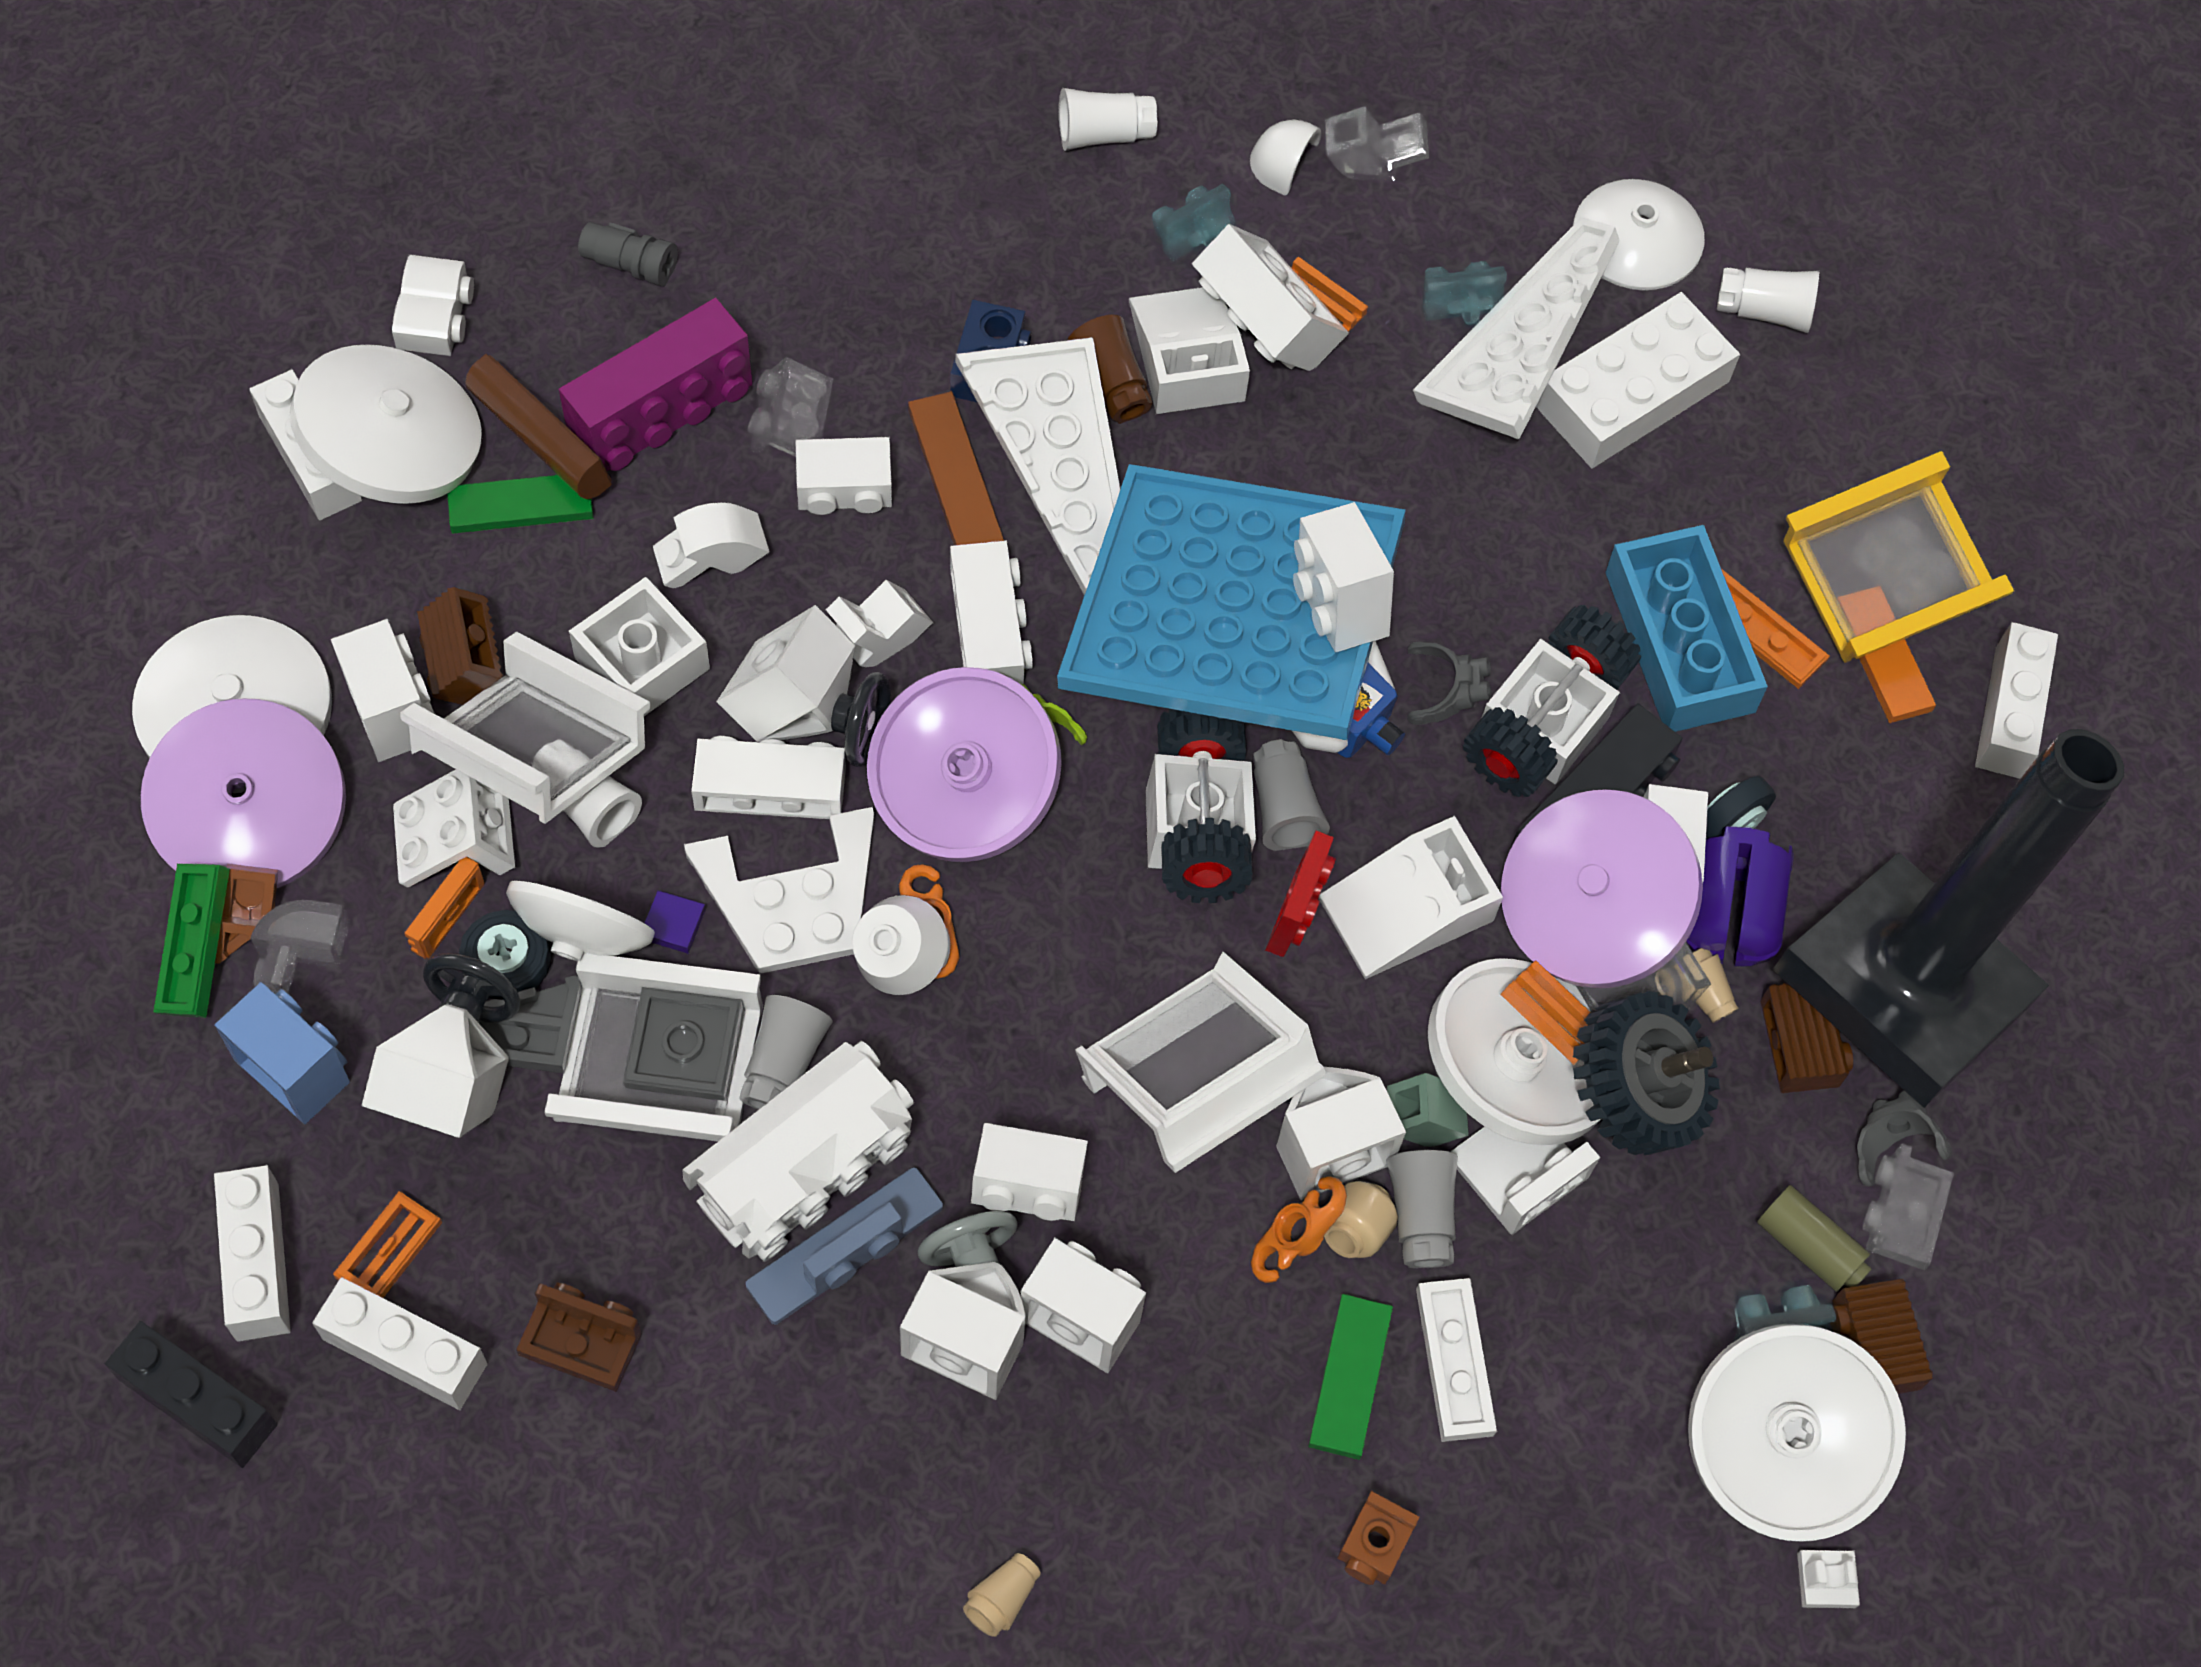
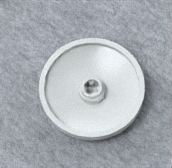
(385, 424)
(226, 662)
(1501, 1063)
(1796, 1432)

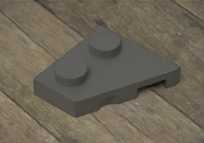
(541, 1028)

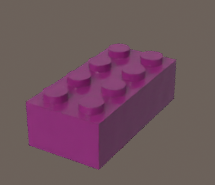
(659, 385)

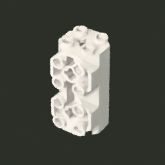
(801, 1149)

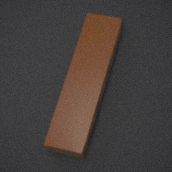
(954, 470)

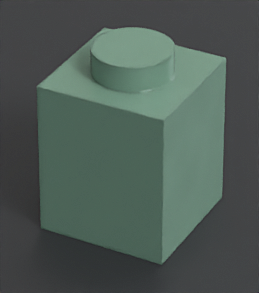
(1428, 1111)

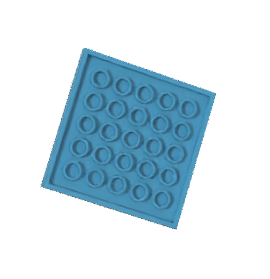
(1203, 606)

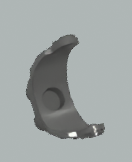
(1467, 688)
(1891, 1123)

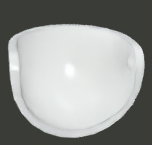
(1279, 152)

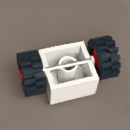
(1553, 702)
(1201, 807)

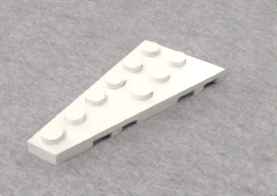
(1513, 351)
(1057, 435)

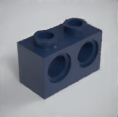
(982, 324)

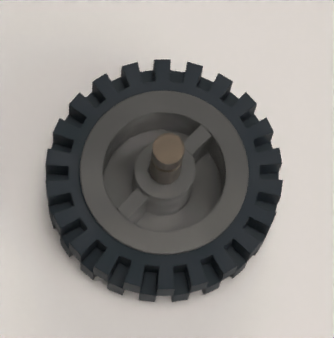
(1646, 1073)

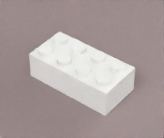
(1637, 379)

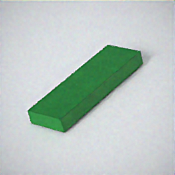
(515, 504)
(191, 940)
(1350, 1377)

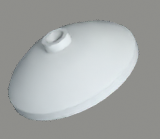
(1653, 249)
(576, 922)

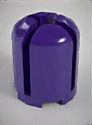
(1766, 870)

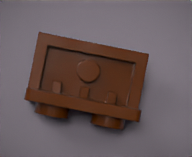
(580, 1336)

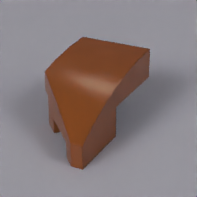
(247, 900)

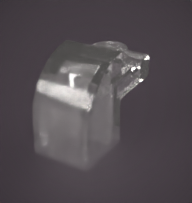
(1373, 151)
(298, 933)

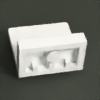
(451, 822)
(1520, 1177)

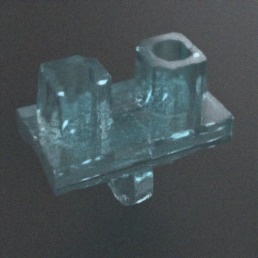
(1196, 222)
(1462, 292)
(1799, 1305)

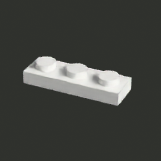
(1456, 1360)

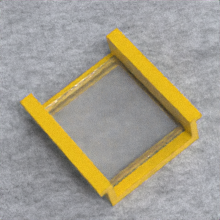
(1889, 559)

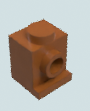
(1388, 1519)

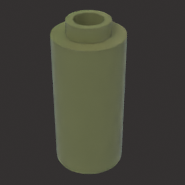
(1815, 1240)

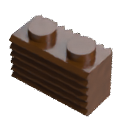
(458, 645)
(1803, 1043)
(1885, 1326)

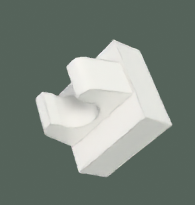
(1828, 1579)

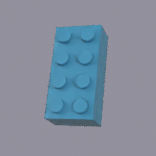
(1686, 628)

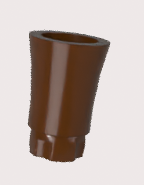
(1119, 372)

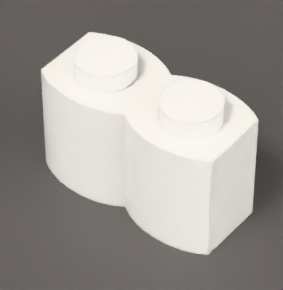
(431, 305)

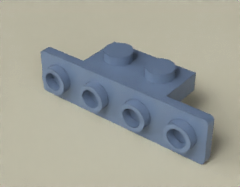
(844, 1246)

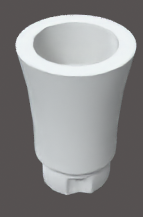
(1105, 118)
(1770, 296)
(605, 811)

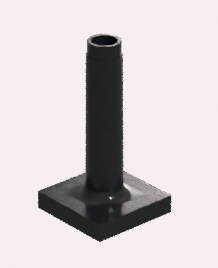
(1917, 962)

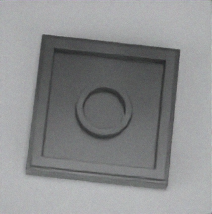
(683, 1044)

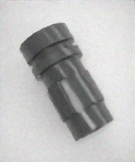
(626, 251)

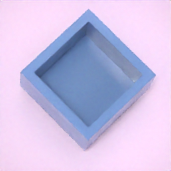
(283, 1051)

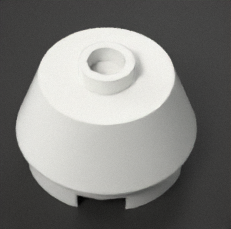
(901, 945)

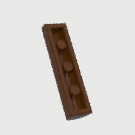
(537, 427)

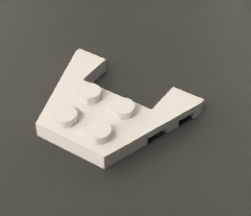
(794, 913)

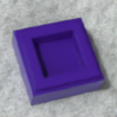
(674, 921)

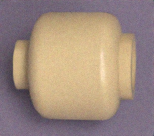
(1365, 1223)

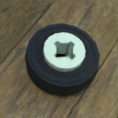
(1739, 806)
(505, 929)

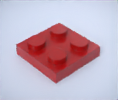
(1303, 894)

